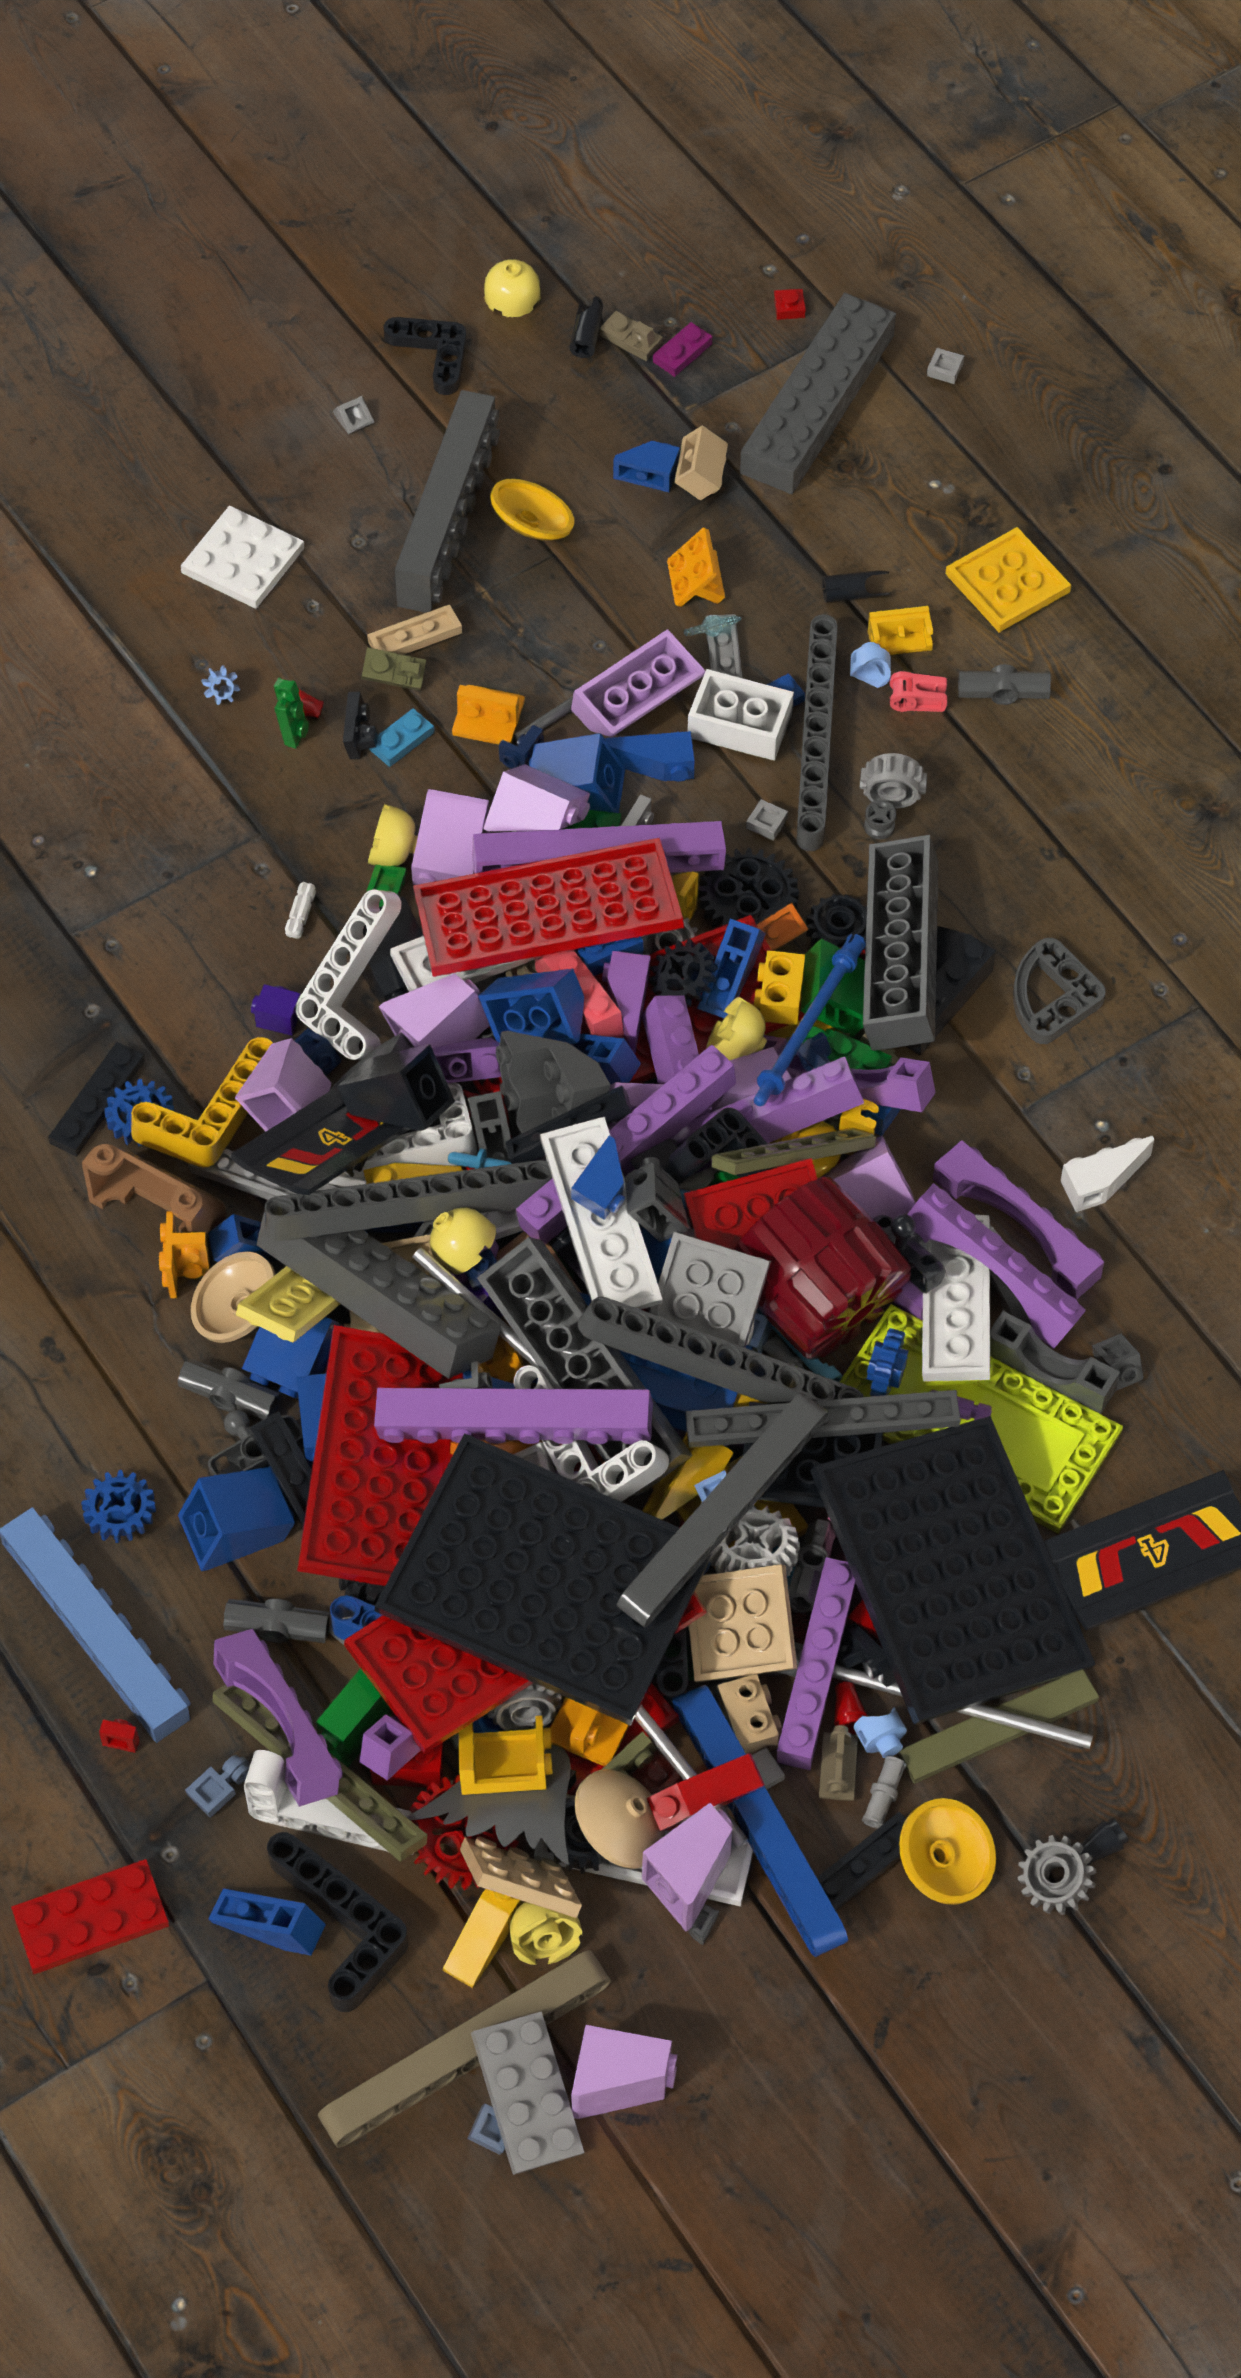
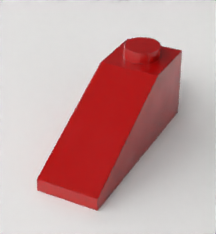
(714, 1786)

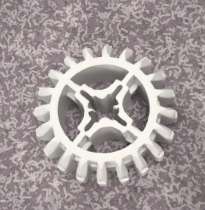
(754, 1541)

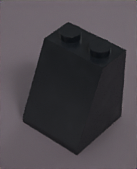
(381, 970)
(398, 1089)

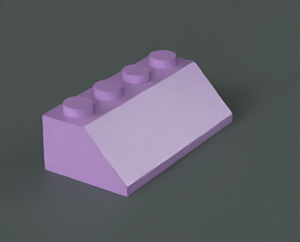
(635, 685)

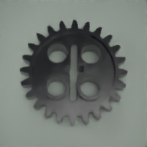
(747, 892)

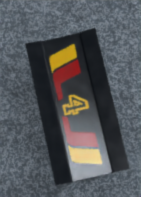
(315, 1145)
(1149, 1550)

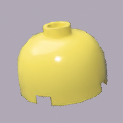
(512, 288)
(393, 838)
(740, 1031)
(460, 1237)
(543, 1934)

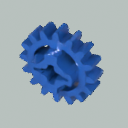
(126, 1100)
(887, 1363)
(118, 1512)

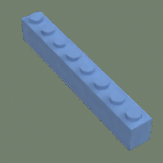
(95, 1625)

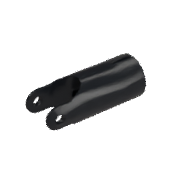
(586, 329)
(849, 586)

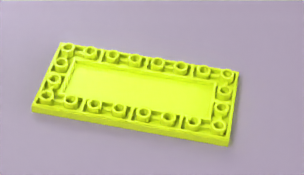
(1046, 1435)

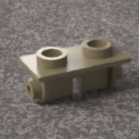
(838, 1764)

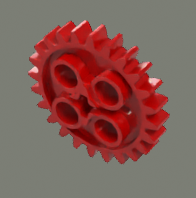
(447, 1866)

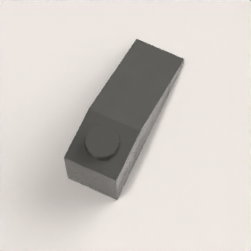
(490, 1124)

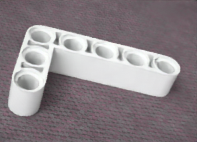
(346, 974)
(424, 1146)
(590, 1474)
(273, 1803)

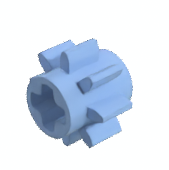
(225, 691)

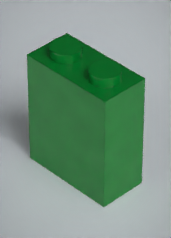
(846, 1003)
(350, 1717)

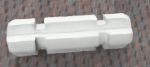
(300, 910)

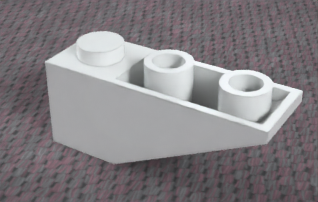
(1098, 1176)

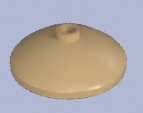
(222, 1290)
(616, 1817)

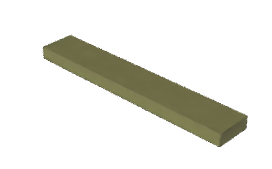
(793, 1151)
(979, 1735)

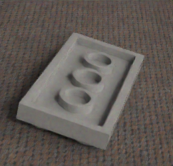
(527, 2093)

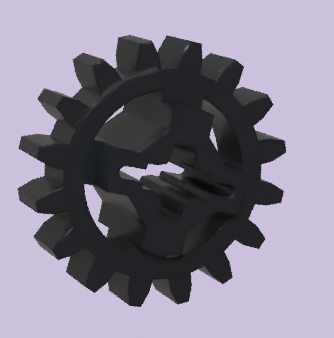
(684, 971)

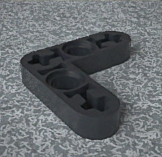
(443, 345)

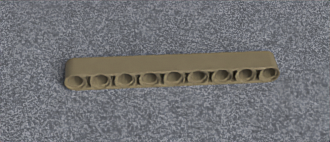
(455, 2052)

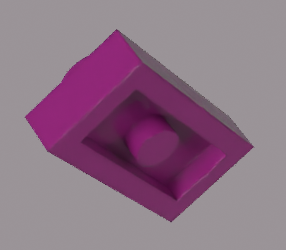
(682, 349)

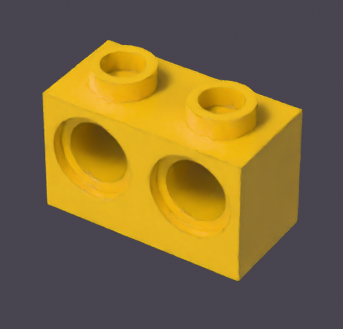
(780, 987)

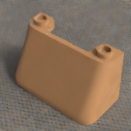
(119, 1174)

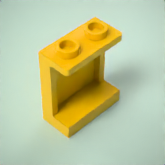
(504, 1760)

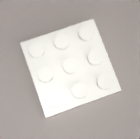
(242, 557)

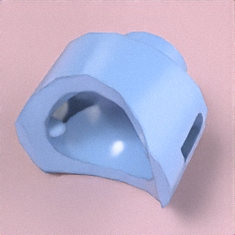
(871, 664)
(881, 1733)

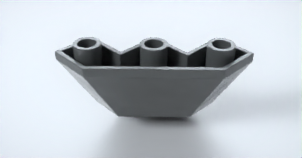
(544, 1079)

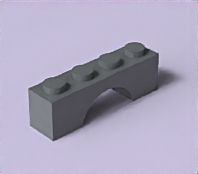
(1081, 1380)

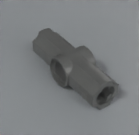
(1004, 684)
(228, 1389)
(808, 1570)
(277, 1620)

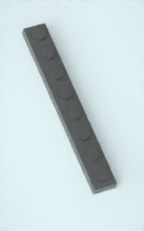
(845, 1417)

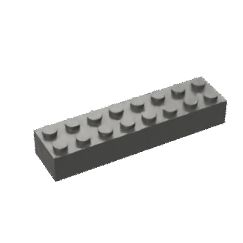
(817, 393)
(446, 502)
(901, 943)
(391, 1297)
(545, 1316)

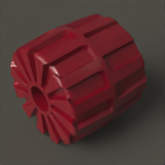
(825, 1267)

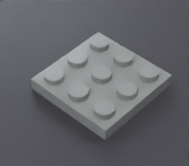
(711, 1288)

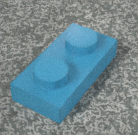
(402, 737)

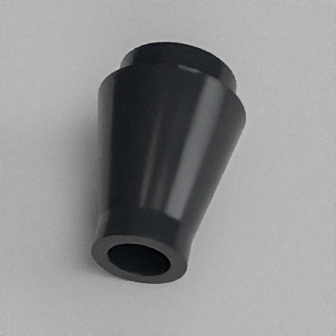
(1104, 1840)

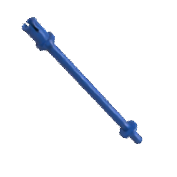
(844, 962)

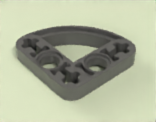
(1073, 989)

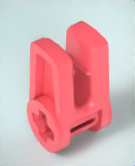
(918, 693)

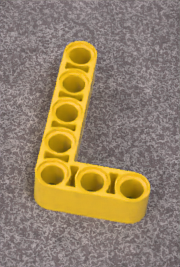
(204, 1139)

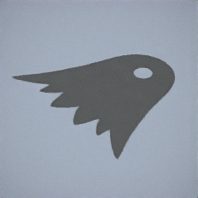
(533, 1811)

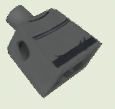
(655, 1200)

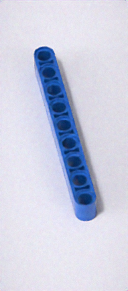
(764, 1827)

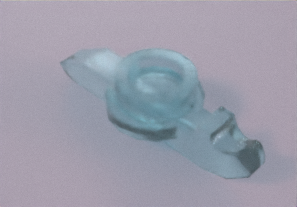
(712, 625)

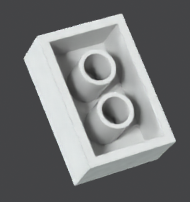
(740, 714)

